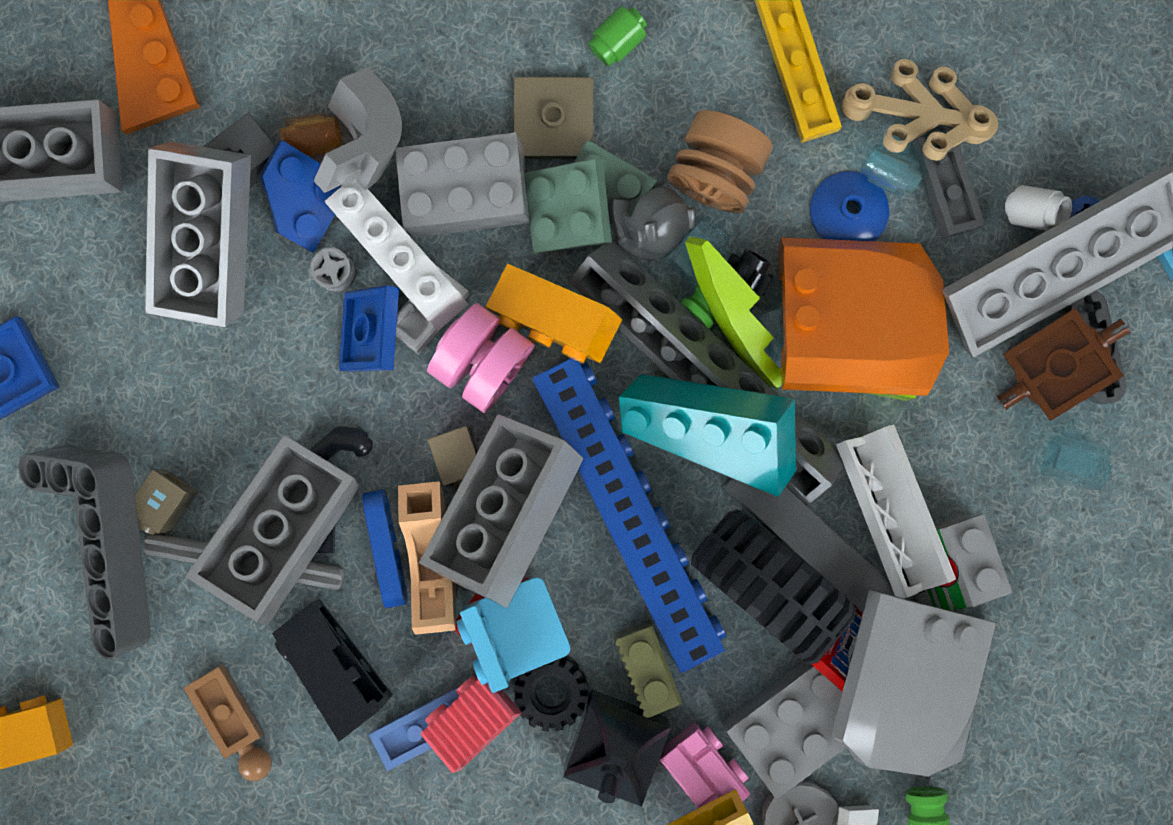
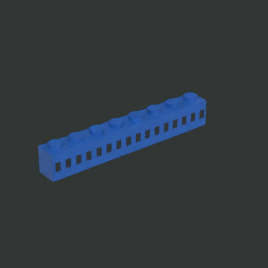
(629, 514)

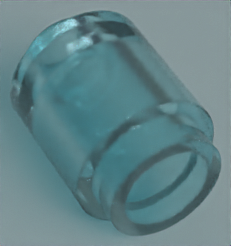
(892, 171)

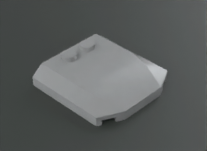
(912, 685)

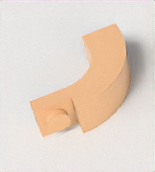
(432, 596)

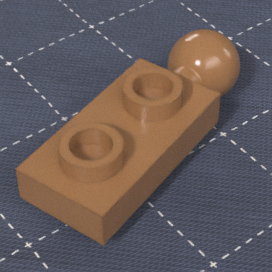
(230, 721)

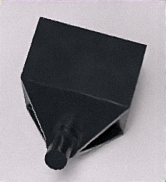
(616, 749)

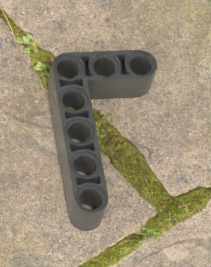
(107, 538)

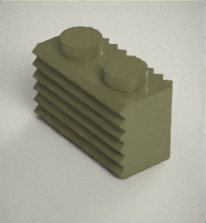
(647, 669)

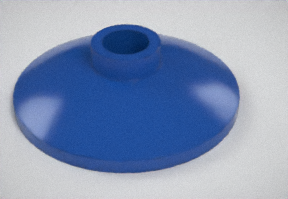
(830, 213)

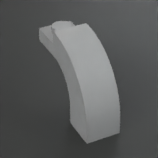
(376, 127)

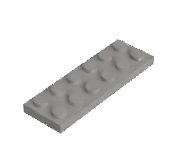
(1064, 263)

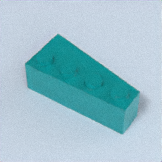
(717, 427)

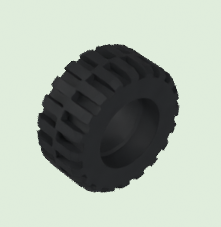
(774, 586)

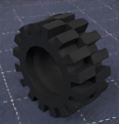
(558, 715)

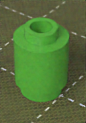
(618, 35)

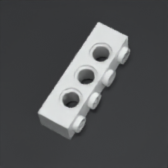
(397, 254)

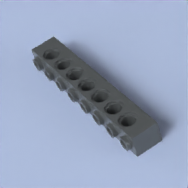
(692, 352)

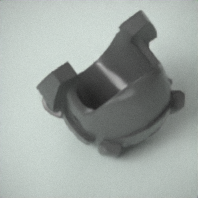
(656, 224)

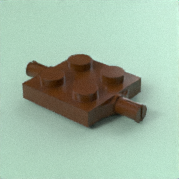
(1063, 364)

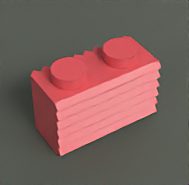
(468, 723)

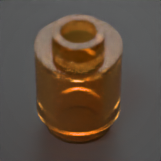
(312, 133)

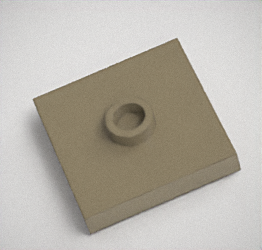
(553, 115)

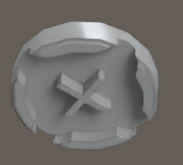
(801, 805)

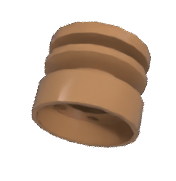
(720, 161)

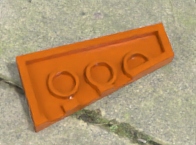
(147, 65)

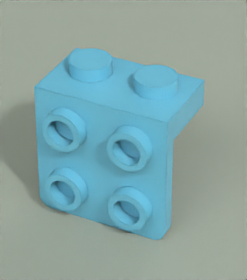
(513, 637)

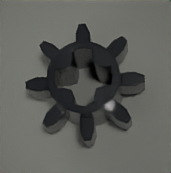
(752, 270)

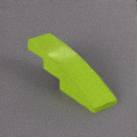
(730, 304)

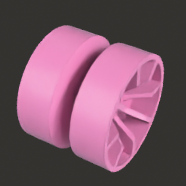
(470, 348)

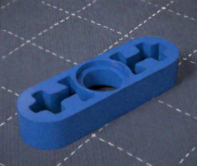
(386, 559)

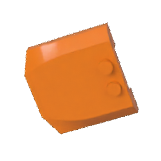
(861, 317)

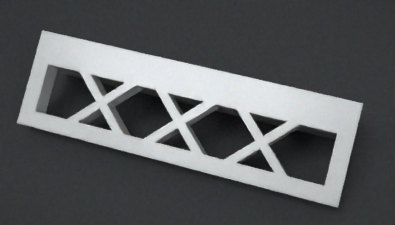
(898, 509)

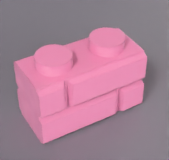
(701, 768)

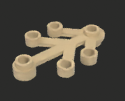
(970, 121)

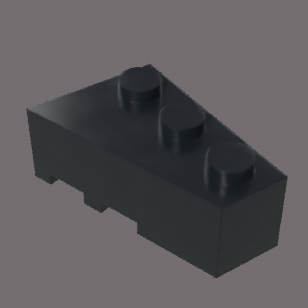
(331, 669)

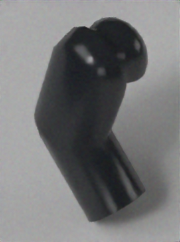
(343, 439)

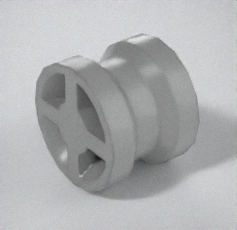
(328, 262)

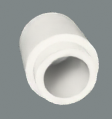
(1037, 207)

